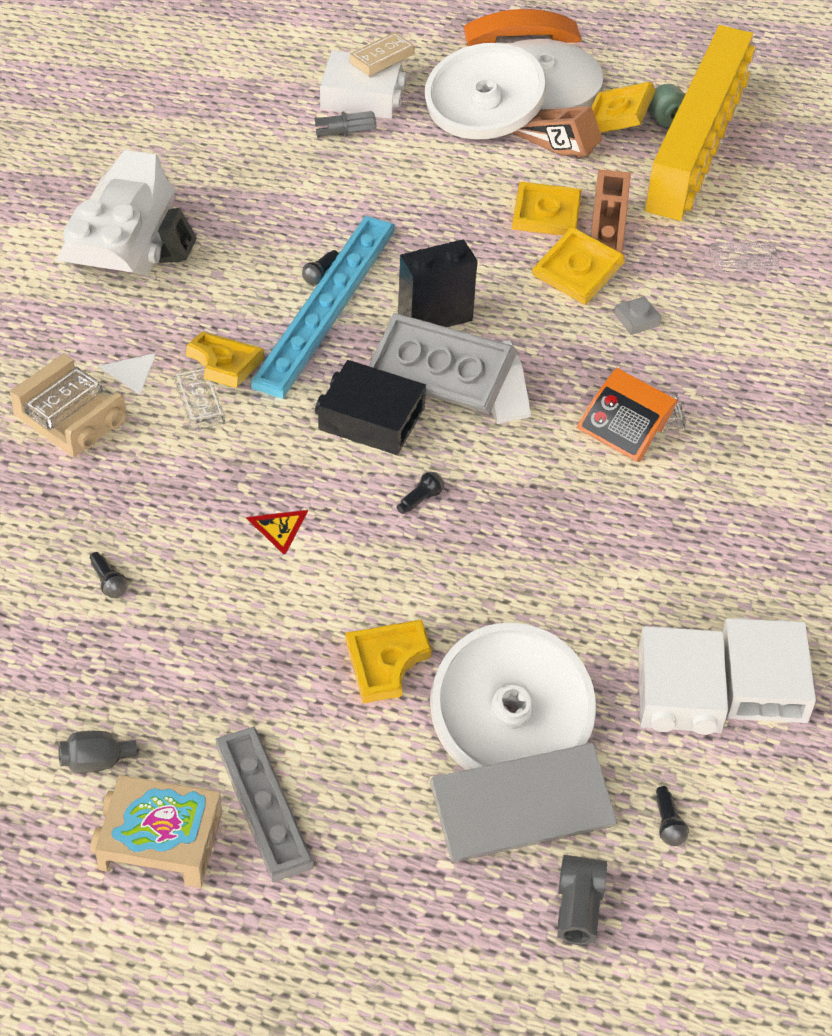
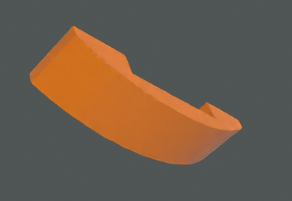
(521, 23)

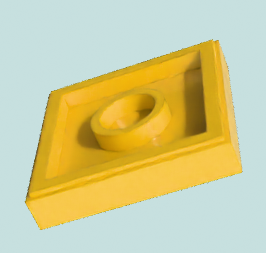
(622, 106)
(546, 208)
(578, 265)

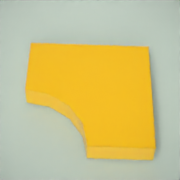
(224, 358)
(384, 656)

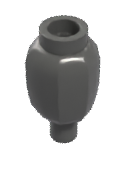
(93, 751)

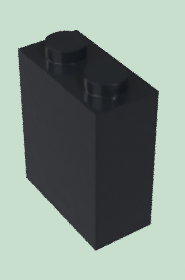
(438, 284)
(371, 407)

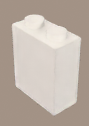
(354, 92)
(768, 670)
(682, 680)

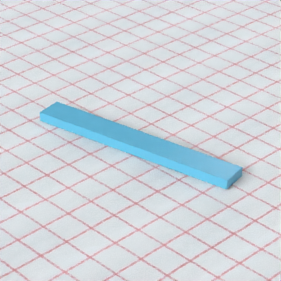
(322, 308)

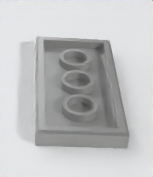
(450, 362)
(522, 802)

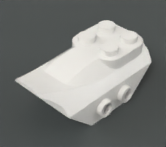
(121, 217)

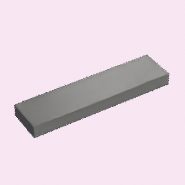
(264, 804)

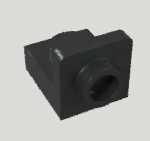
(176, 237)

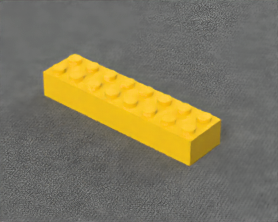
(700, 124)

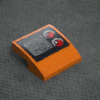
(627, 414)

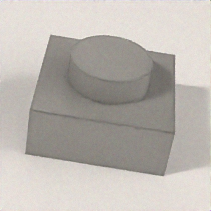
(637, 315)

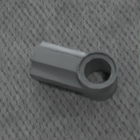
(581, 889)

